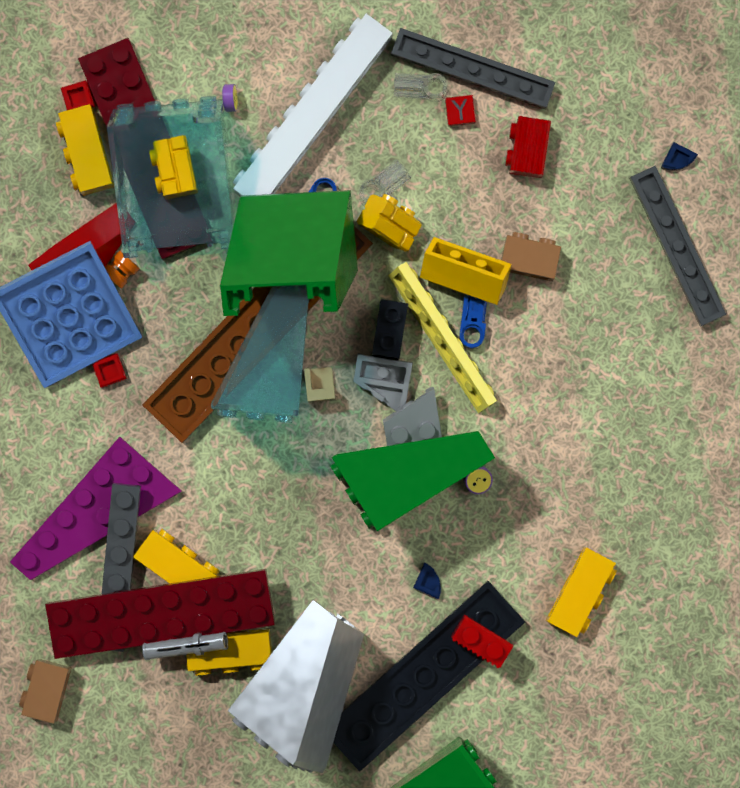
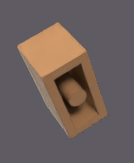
(531, 257)
(45, 690)

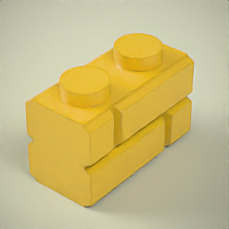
(174, 167)
(389, 221)

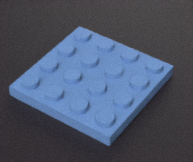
(67, 314)

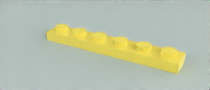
(442, 337)

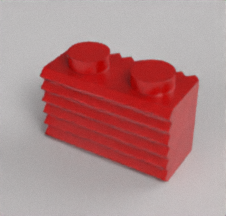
(529, 147)
(482, 641)

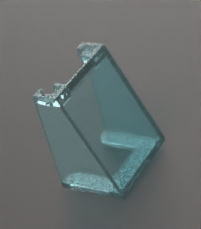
(143, 214)
(270, 361)

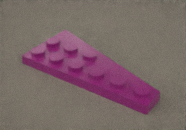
(85, 511)

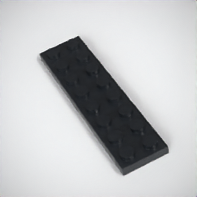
(419, 679)

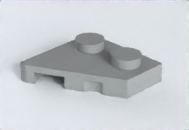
(384, 378)
(414, 421)

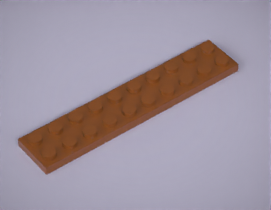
(187, 393)

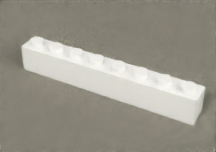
(315, 109)

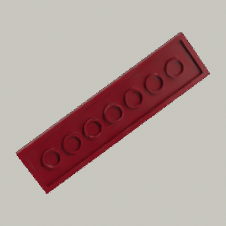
(117, 80)
(160, 613)

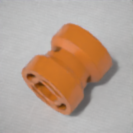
(125, 266)

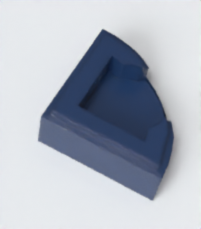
(678, 157)
(428, 581)

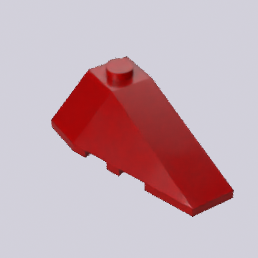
(101, 231)

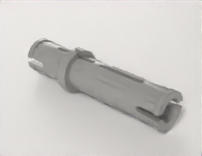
(216, 642)

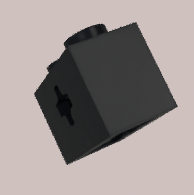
(390, 329)

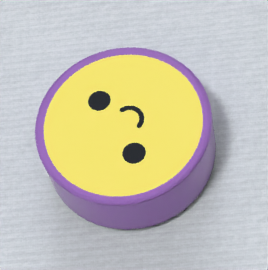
(229, 97)
(478, 481)

